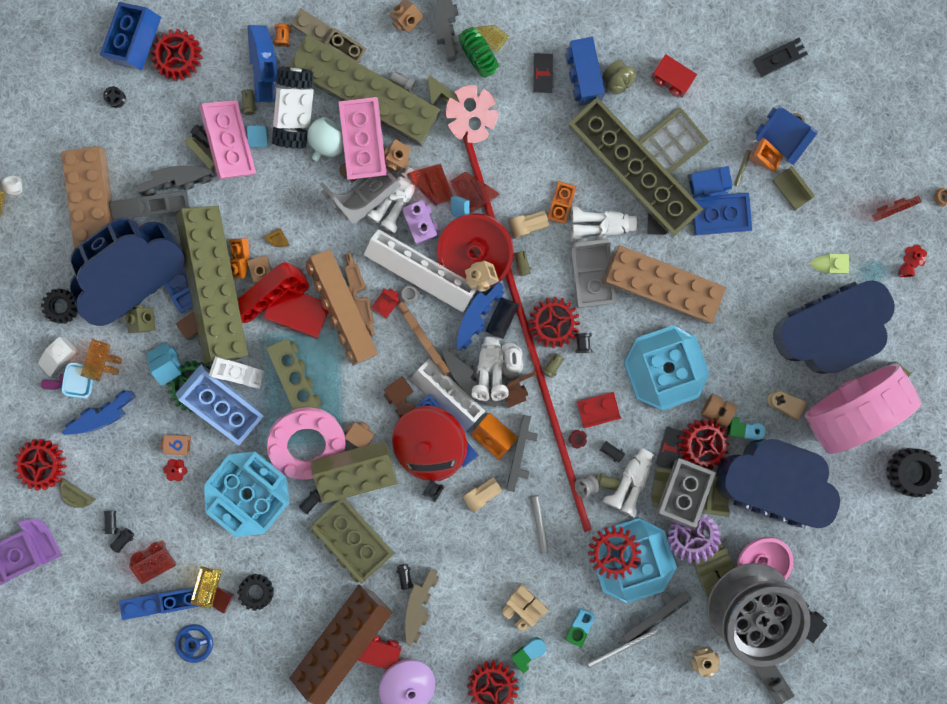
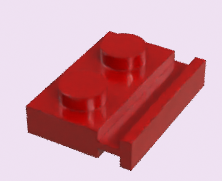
(598, 410)

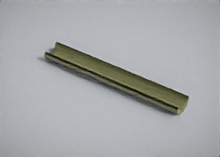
(742, 167)

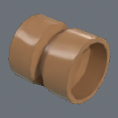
(714, 405)

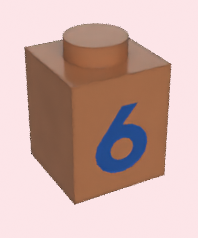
(176, 444)

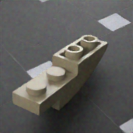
(331, 37)
(416, 613)

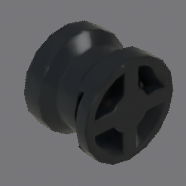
(111, 94)
(431, 489)

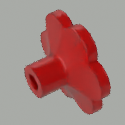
(911, 255)
(179, 467)

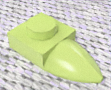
(832, 263)

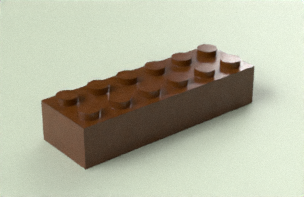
(340, 645)

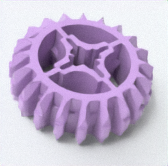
(704, 546)

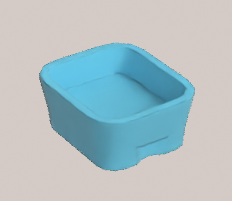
(74, 384)

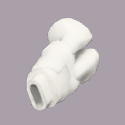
(401, 196)
(611, 223)
(513, 360)
(490, 362)
(635, 477)

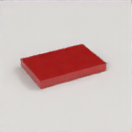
(298, 313)

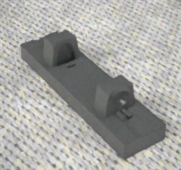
(516, 464)
(670, 607)
(780, 691)

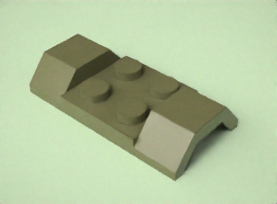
(714, 504)

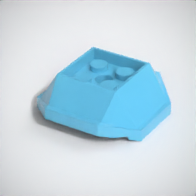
(646, 371)
(226, 497)
(653, 570)

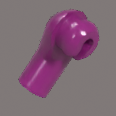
(52, 384)

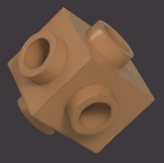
(405, 16)
(396, 156)

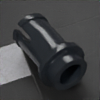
(198, 132)
(612, 451)
(307, 505)
(110, 522)
(125, 536)
(404, 576)

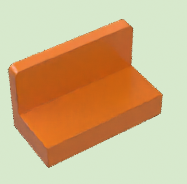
(494, 436)

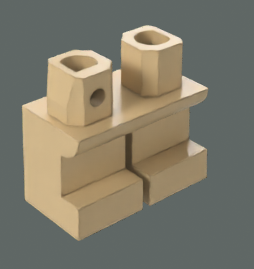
(533, 609)

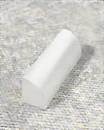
(447, 394)

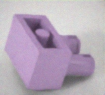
(420, 222)

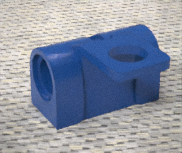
(710, 182)

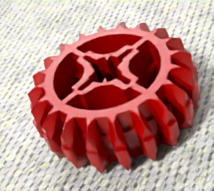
(181, 48)
(549, 306)
(714, 432)
(40, 457)
(621, 546)
(496, 682)

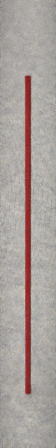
(535, 360)

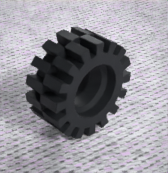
(49, 303)
(247, 600)

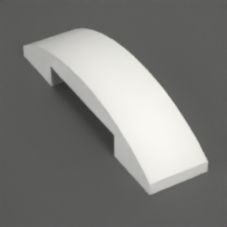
(236, 372)

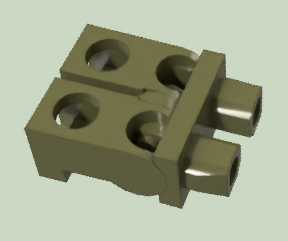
(707, 570)

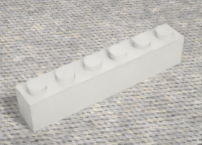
(419, 270)

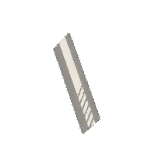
(622, 648)

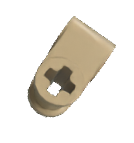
(789, 406)

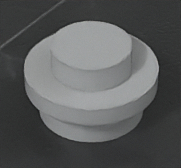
(409, 294)

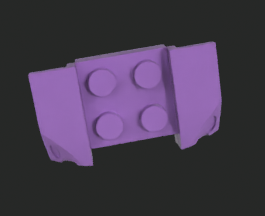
(27, 550)

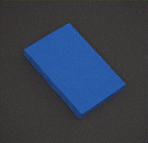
(723, 214)

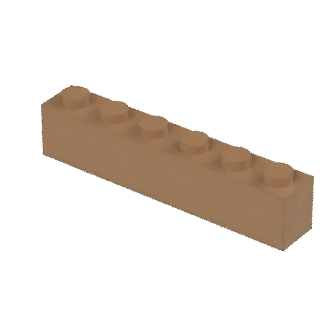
(341, 307)

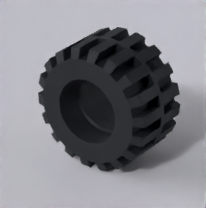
(929, 476)

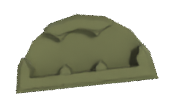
(75, 496)

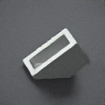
(57, 355)

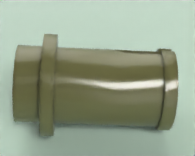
(248, 102)
(522, 263)
(553, 365)
(607, 482)

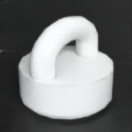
(12, 185)

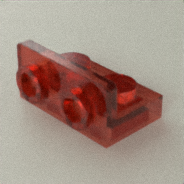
(151, 562)

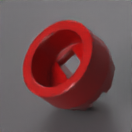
(907, 269)

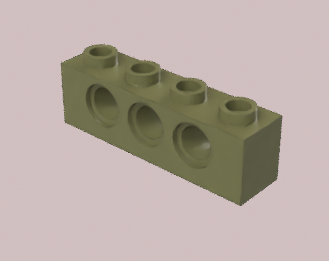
(277, 353)

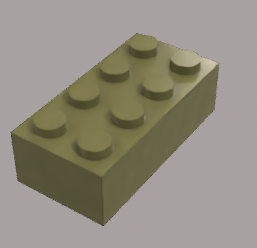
(354, 472)

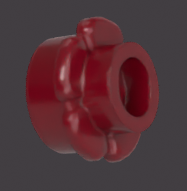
(572, 439)

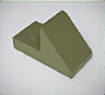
(438, 90)

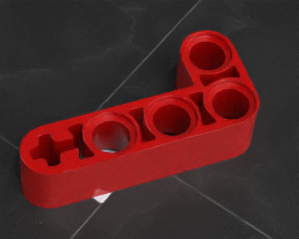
(271, 288)

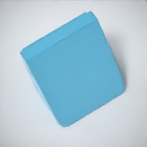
(257, 136)

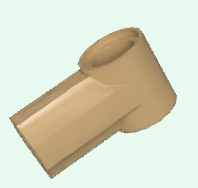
(526, 224)
(479, 496)

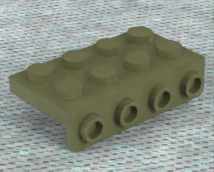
(351, 540)

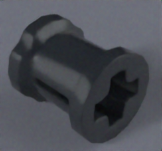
(583, 343)

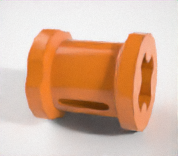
(282, 28)

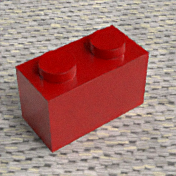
(673, 76)
(381, 653)

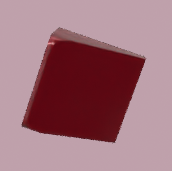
(222, 600)

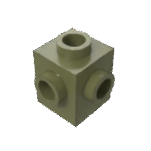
(140, 319)

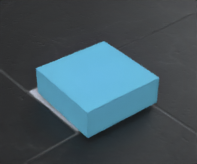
(459, 206)

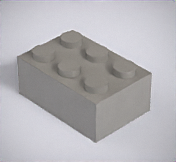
(685, 493)

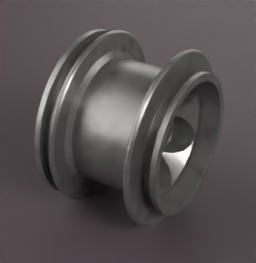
(769, 626)

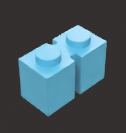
(164, 363)

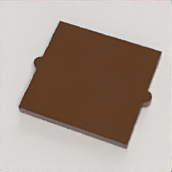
(520, 379)

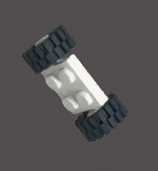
(292, 107)

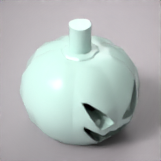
(325, 138)

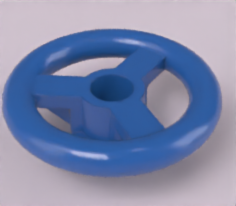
(187, 644)

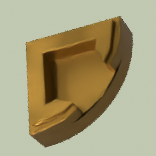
(277, 238)

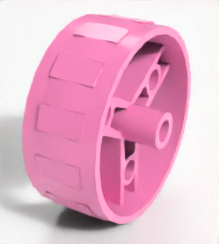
(863, 409)

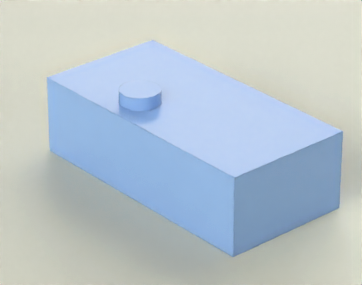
(219, 405)

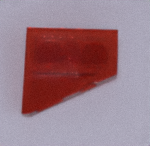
(432, 184)
(474, 190)
(899, 206)

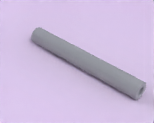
(539, 524)

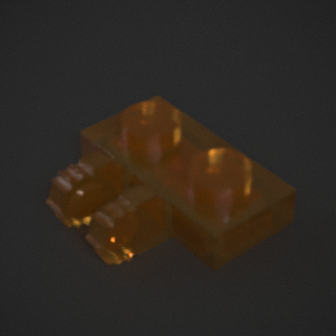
(95, 361)

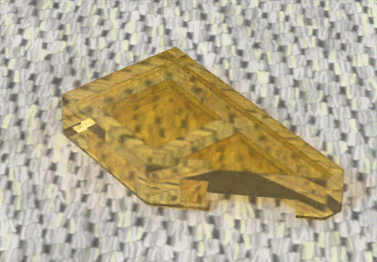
(494, 36)

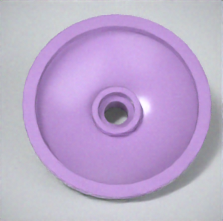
(404, 678)

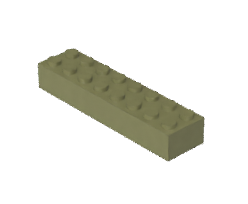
(352, 81)
(635, 167)
(211, 284)

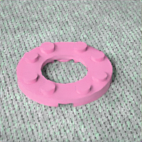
(303, 419)

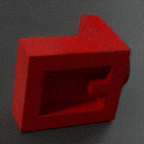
(386, 302)

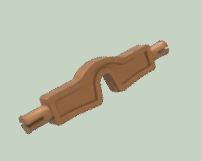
(356, 285)
(423, 338)

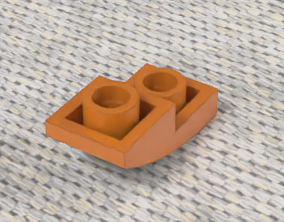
(561, 202)
(240, 255)

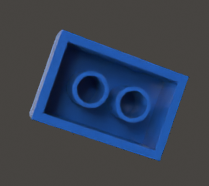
(130, 35)
(584, 70)

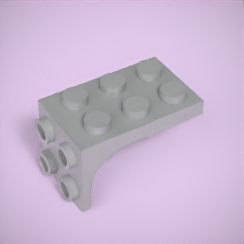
(363, 198)
(589, 266)

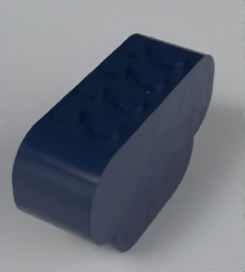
(122, 268)
(838, 329)
(780, 482)

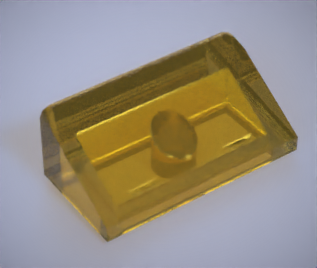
(206, 587)

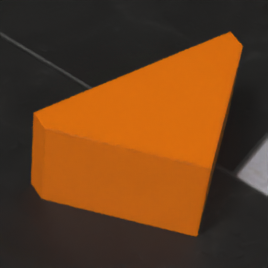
(766, 155)

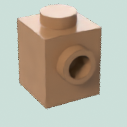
(259, 267)
(359, 434)

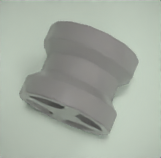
(586, 486)

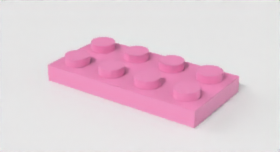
(362, 138)
(227, 139)

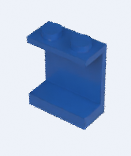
(786, 133)

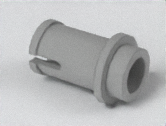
(402, 81)

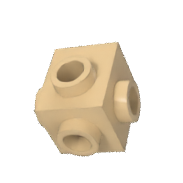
(481, 276)
(702, 655)

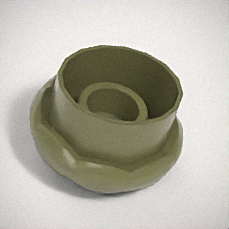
(618, 77)

